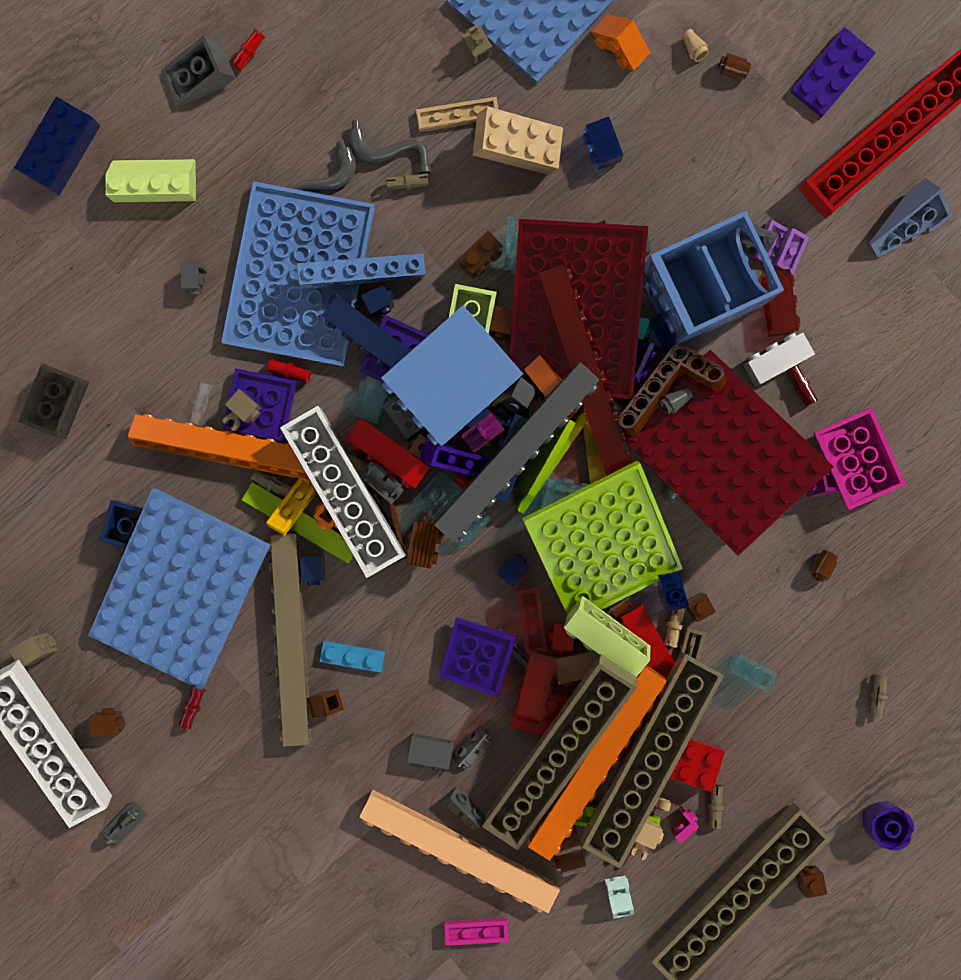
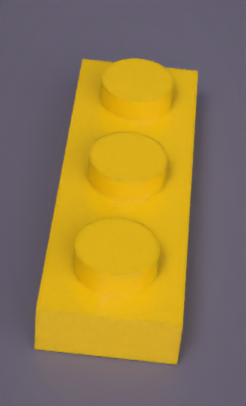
(292, 506)

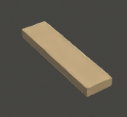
(452, 114)

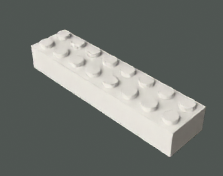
(343, 491)
(48, 748)

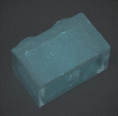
(370, 401)
(751, 671)

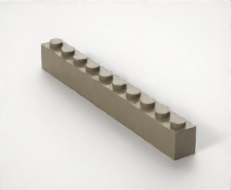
(291, 640)

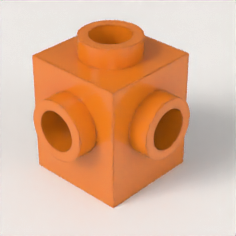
(323, 520)

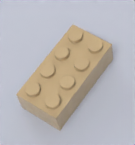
(517, 140)

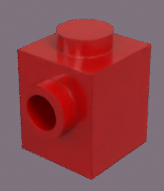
(560, 639)

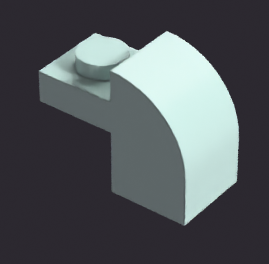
(619, 897)

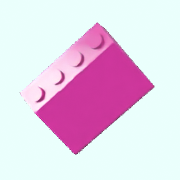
(860, 458)

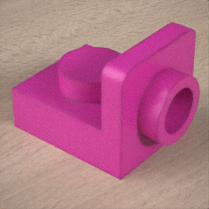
(685, 828)

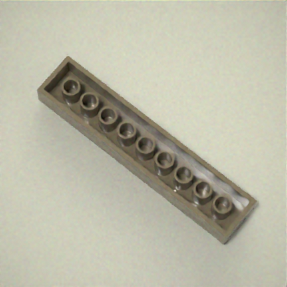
(560, 751)
(650, 760)
(738, 896)

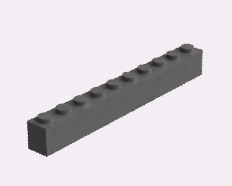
(516, 451)

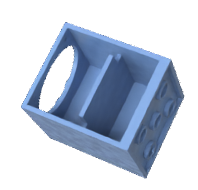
(708, 280)
(451, 376)

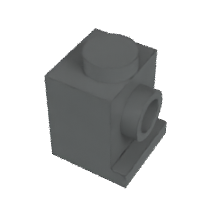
(193, 278)

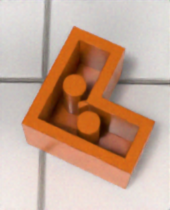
(623, 39)

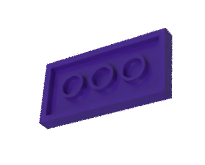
(833, 72)

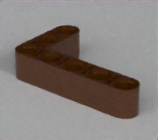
(667, 383)

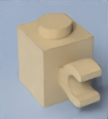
(649, 836)

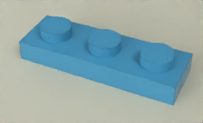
(352, 656)

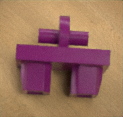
(482, 432)

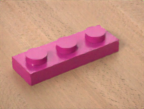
(476, 931)

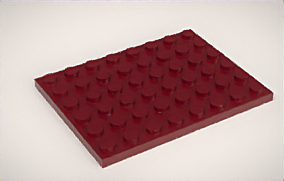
(609, 278)
(729, 457)

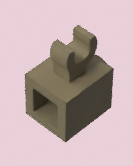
(476, 44)
(242, 408)

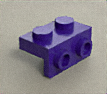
(645, 356)

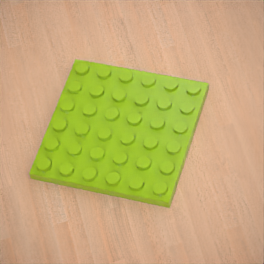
(604, 540)

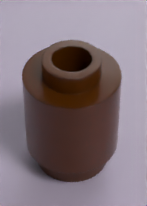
(734, 66)
(823, 566)

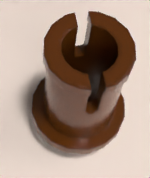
(618, 608)

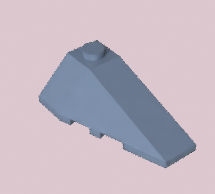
(919, 211)

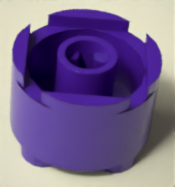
(888, 825)

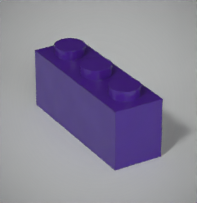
(453, 458)

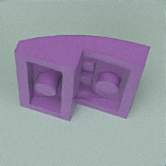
(786, 248)

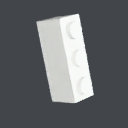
(778, 358)

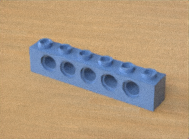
(360, 271)

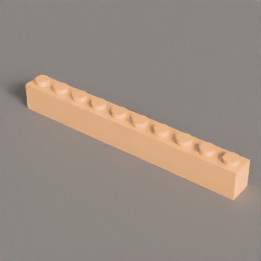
(460, 851)

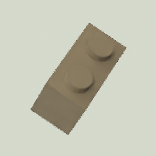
(34, 649)

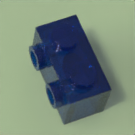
(602, 143)

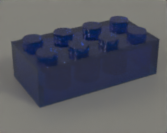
(57, 146)

